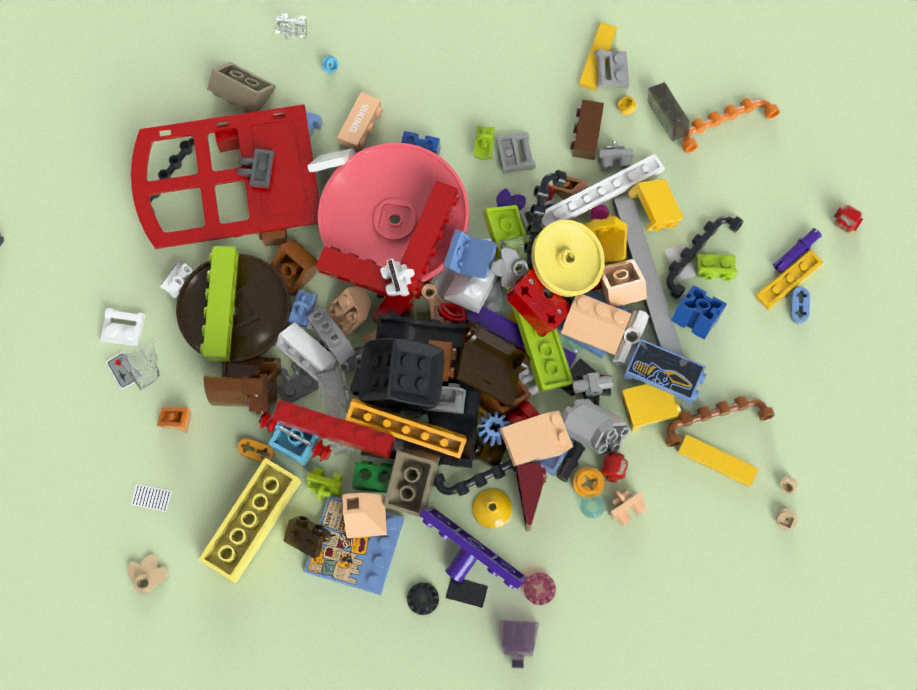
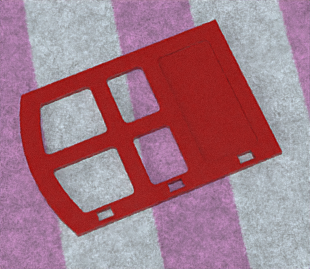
(286, 204)

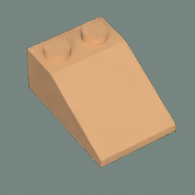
(536, 438)

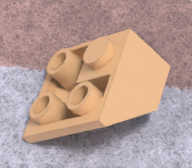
(350, 309)
(364, 515)

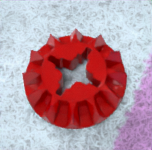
(452, 312)

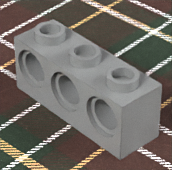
(331, 335)

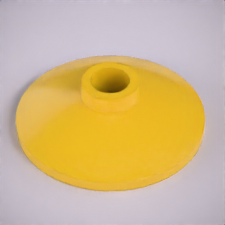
(489, 518)

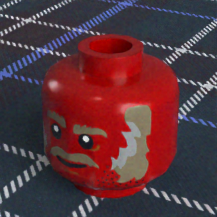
(848, 218)
(614, 467)

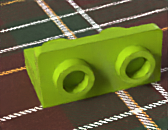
(716, 266)

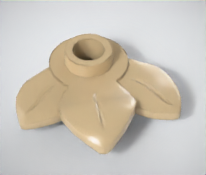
(149, 571)

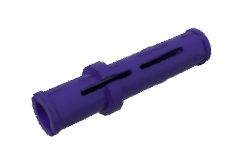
(802, 245)

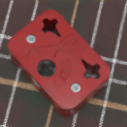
(537, 303)

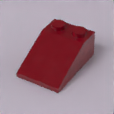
(530, 485)

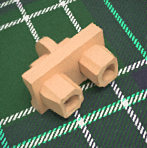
(635, 503)

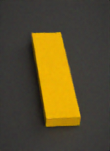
(603, 40)
(789, 279)
(718, 460)

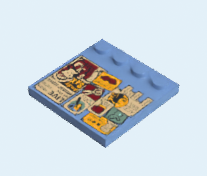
(354, 561)

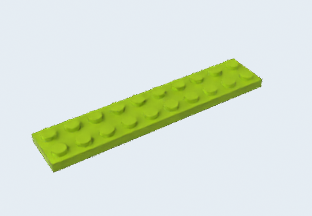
(545, 351)

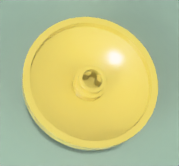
(568, 258)

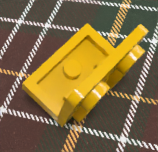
(612, 236)

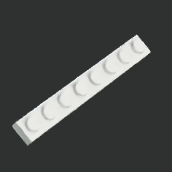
(603, 191)

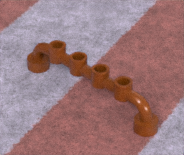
(722, 409)

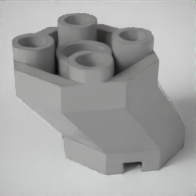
(594, 426)

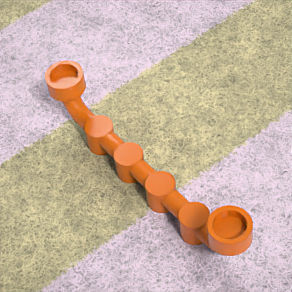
(731, 113)

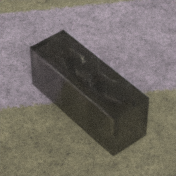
(668, 111)

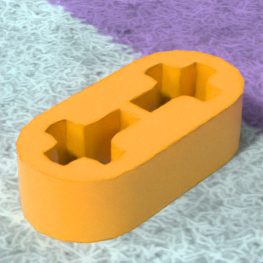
(257, 446)

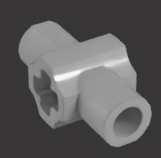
(592, 384)

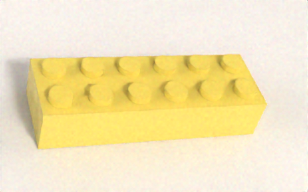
(250, 520)

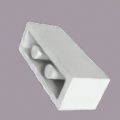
(305, 350)

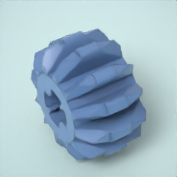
(486, 426)

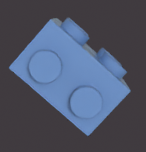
(470, 255)

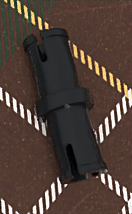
(570, 462)

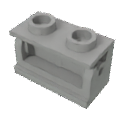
(451, 399)

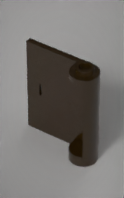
(491, 364)

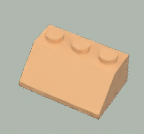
(596, 323)

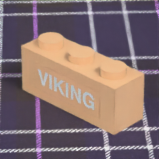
(360, 122)

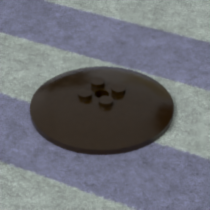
(262, 305)

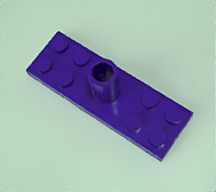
(470, 551)

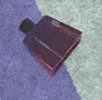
(518, 640)

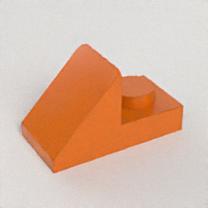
(174, 418)

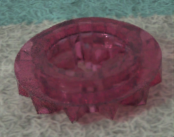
(548, 585)

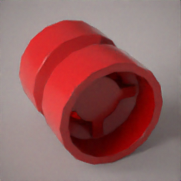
(525, 411)

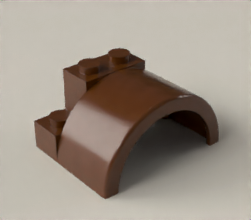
(245, 385)

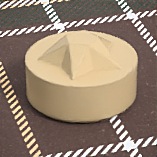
(786, 519)

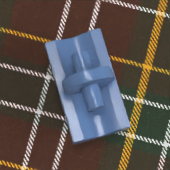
(302, 308)

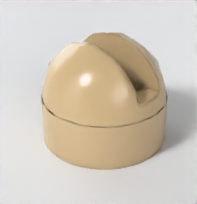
(788, 489)

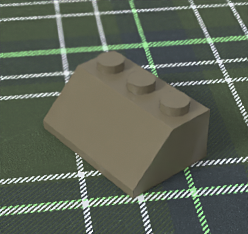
(240, 87)
(411, 481)

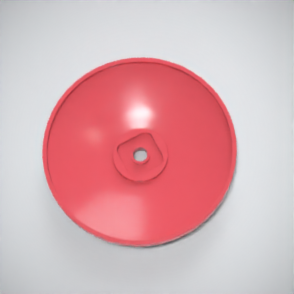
(381, 185)

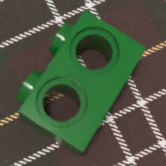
(372, 483)

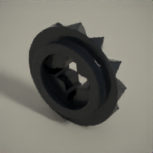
(427, 607)

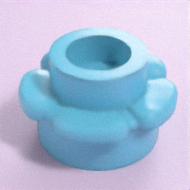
(333, 64)

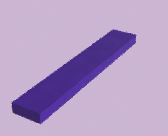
(506, 329)

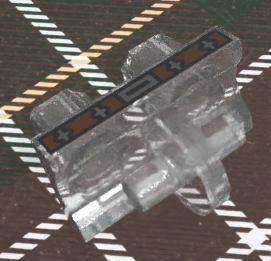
(291, 27)

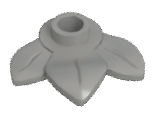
(506, 267)

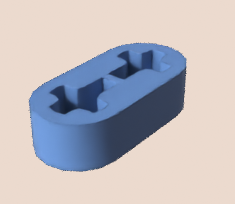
(804, 305)

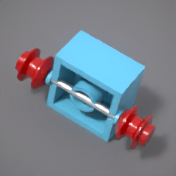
(294, 443)

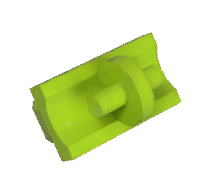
(484, 142)
(324, 486)

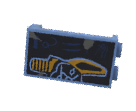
(666, 371)

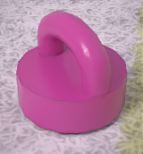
(599, 212)

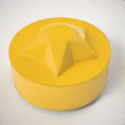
(627, 105)

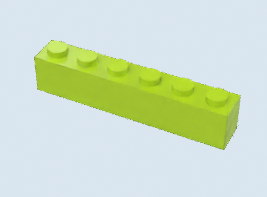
(220, 304)

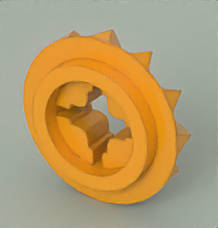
(591, 474)

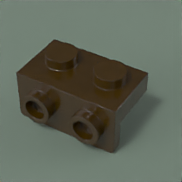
(489, 454)
(305, 535)

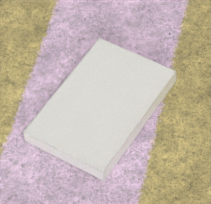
(331, 159)

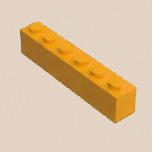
(406, 428)

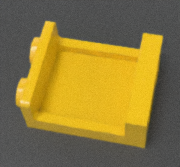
(658, 204)
(648, 405)

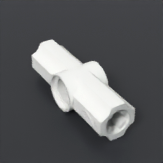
(635, 328)

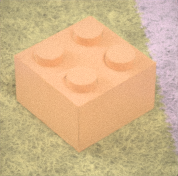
(623, 283)

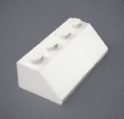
(471, 291)

